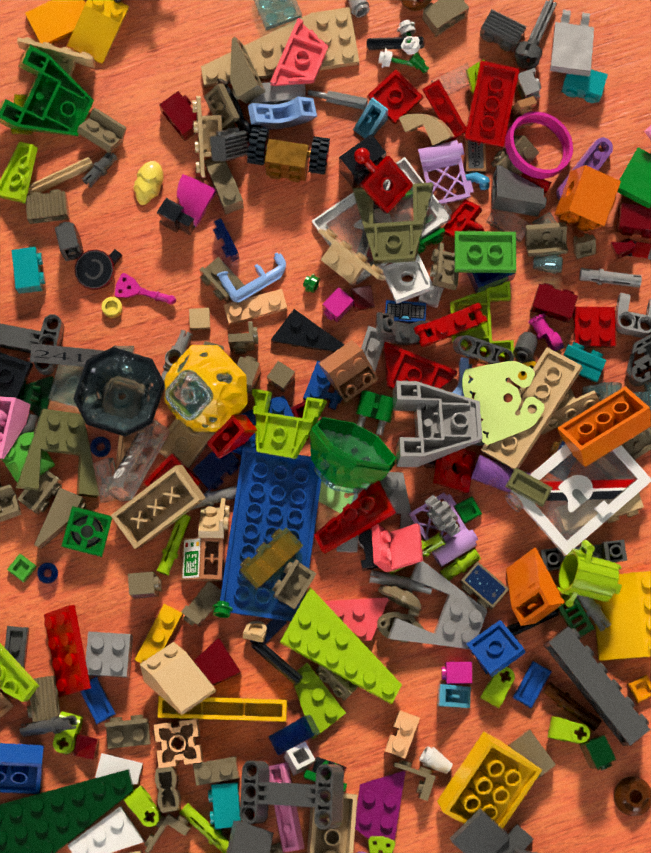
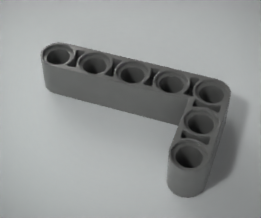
(473, 352)

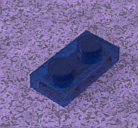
(221, 233)

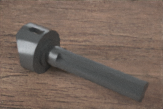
(530, 49)

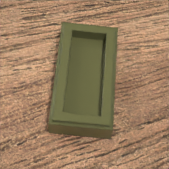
(528, 487)

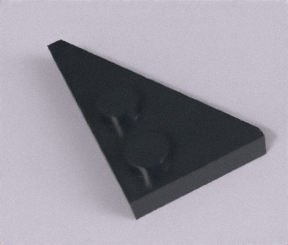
(301, 331)

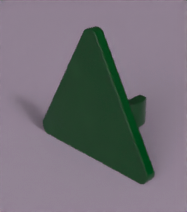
(37, 394)

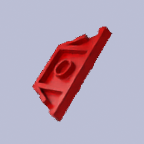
(407, 366)

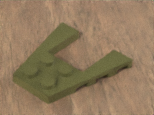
(395, 240)
(62, 434)

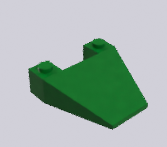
(53, 102)

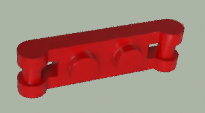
(450, 325)

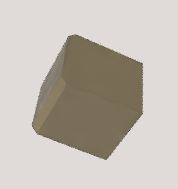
(281, 376)

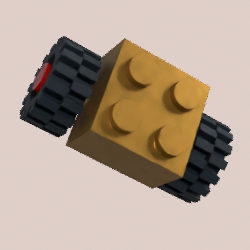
(287, 158)

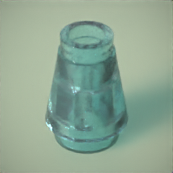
(550, 264)

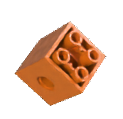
(587, 198)

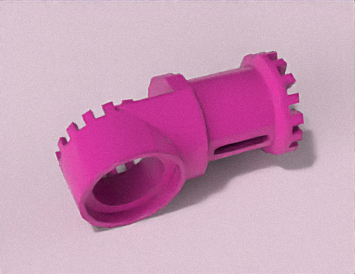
(543, 331)

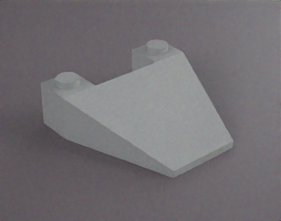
(442, 422)

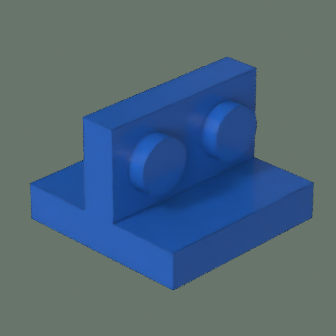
(495, 648)

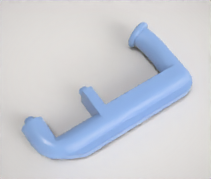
(255, 285)

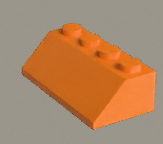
(605, 426)

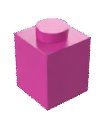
(337, 305)
(457, 673)

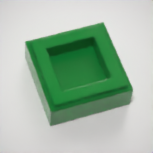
(467, 510)

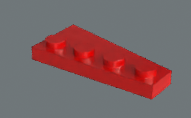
(363, 513)

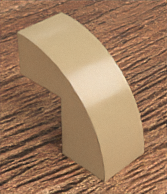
(436, 129)

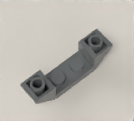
(397, 332)
(610, 551)

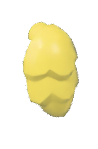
(148, 182)

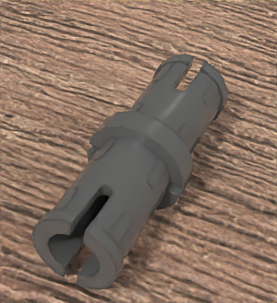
(99, 169)

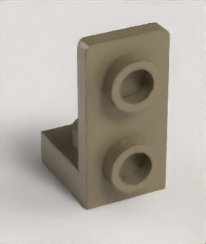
(424, 787)

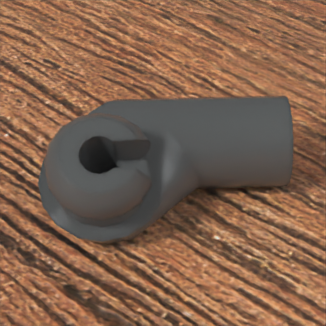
(30, 425)

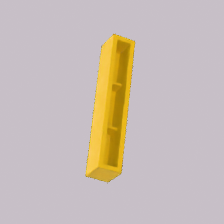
(229, 709)

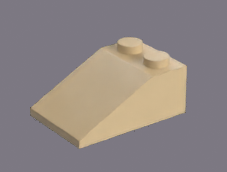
(176, 678)

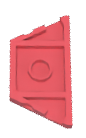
(300, 58)
(360, 615)

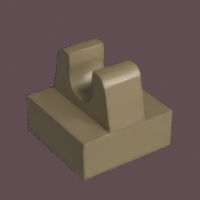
(584, 246)

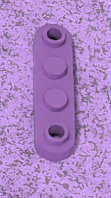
(591, 158)

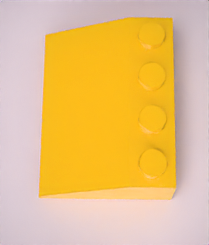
(630, 618)
(489, 779)

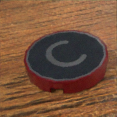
(94, 269)

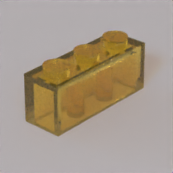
(270, 557)

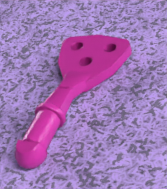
(137, 290)

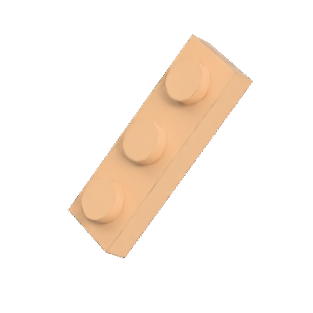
(255, 307)

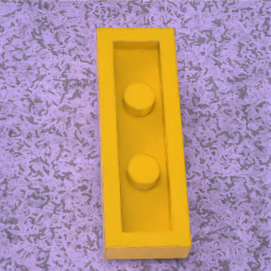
(159, 633)

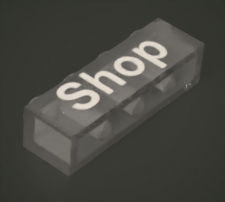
(137, 461)

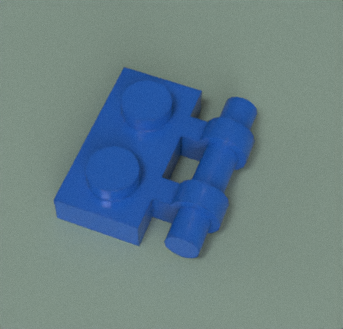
(319, 387)

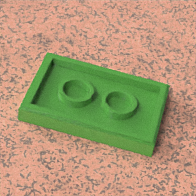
(484, 252)

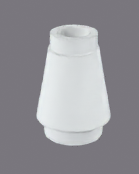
(435, 760)

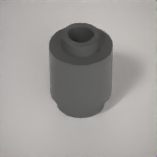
(525, 347)

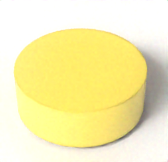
(112, 307)

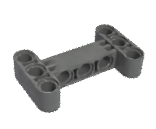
(21, 338)
(292, 794)

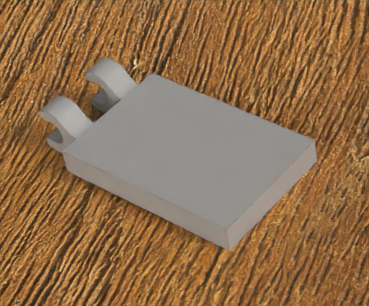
(572, 46)

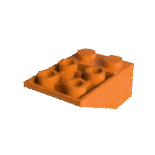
(532, 589)

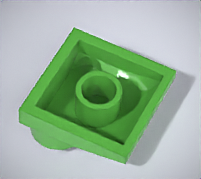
(17, 455)

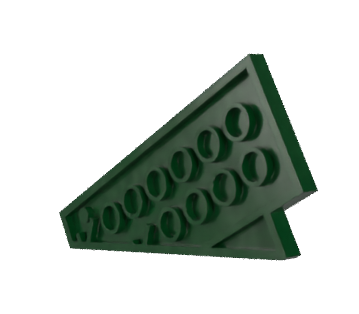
(57, 816)

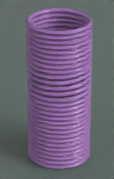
(489, 469)

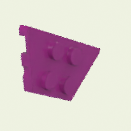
(379, 806)

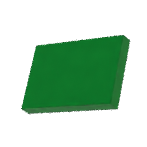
(637, 178)

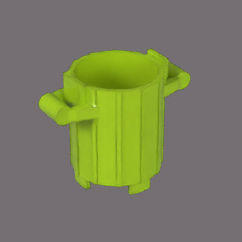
(587, 576)

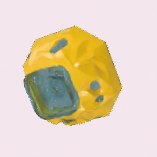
(205, 388)

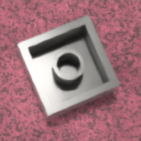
(109, 654)

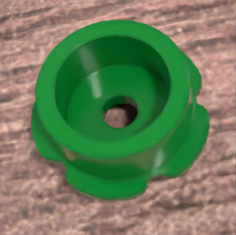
(311, 283)
(222, 609)

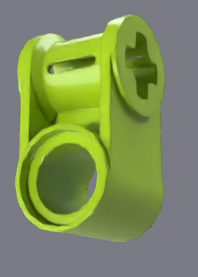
(496, 689)
(564, 729)
(70, 735)
(140, 803)

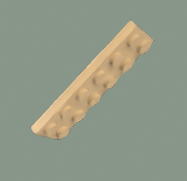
(550, 384)

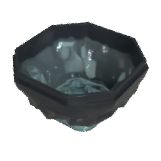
(116, 374)

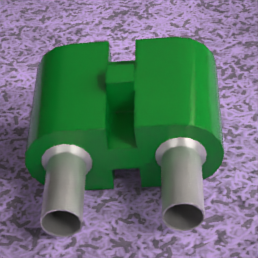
(376, 407)

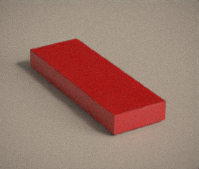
(444, 108)

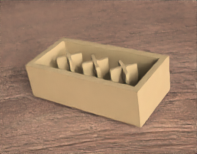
(158, 506)

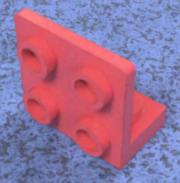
(396, 548)

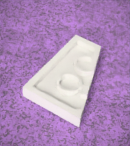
(108, 835)

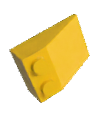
(98, 28)

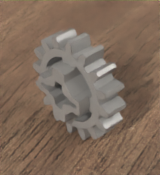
(442, 516)

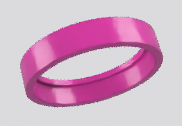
(555, 126)

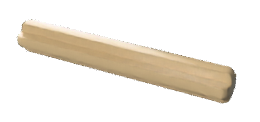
(61, 176)

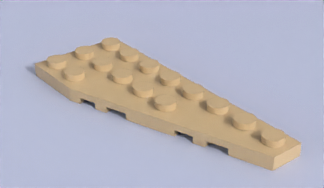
(331, 26)

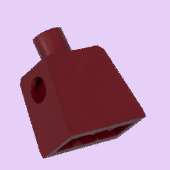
(217, 663)

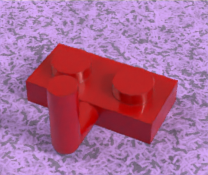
(464, 219)

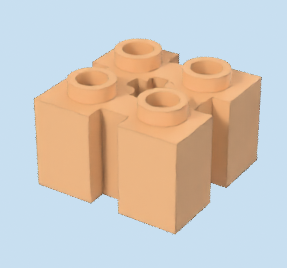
(170, 754)

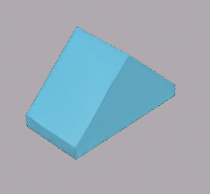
(371, 119)
(453, 696)

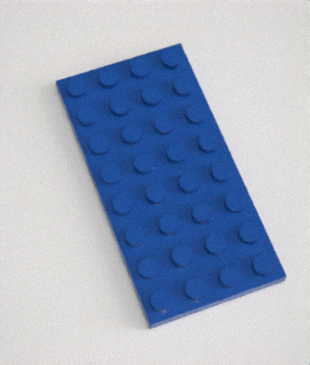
(269, 496)

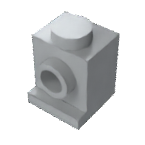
(528, 85)

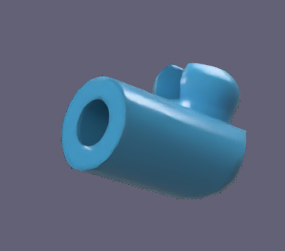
(478, 178)

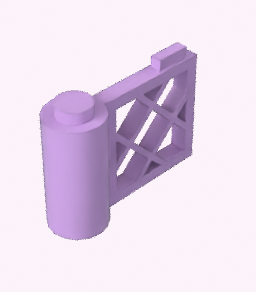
(445, 156)
(455, 545)

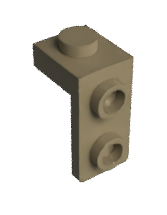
(202, 604)
(179, 824)

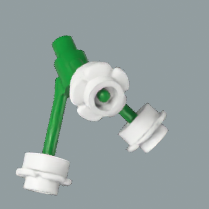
(410, 46)

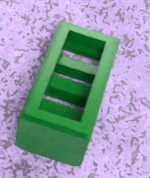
(581, 612)

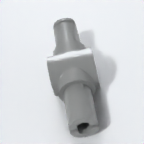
(177, 350)

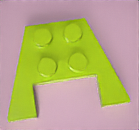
(484, 332)
(280, 433)

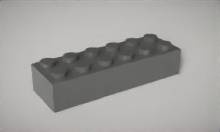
(597, 687)

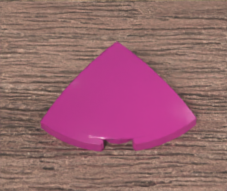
(194, 197)

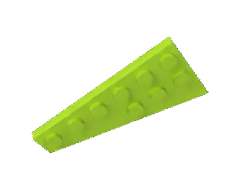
(329, 642)

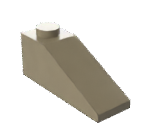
(243, 74)
(225, 185)
(58, 516)

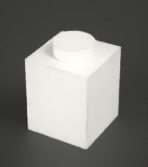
(299, 758)

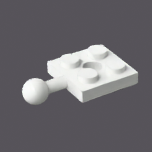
(404, 290)

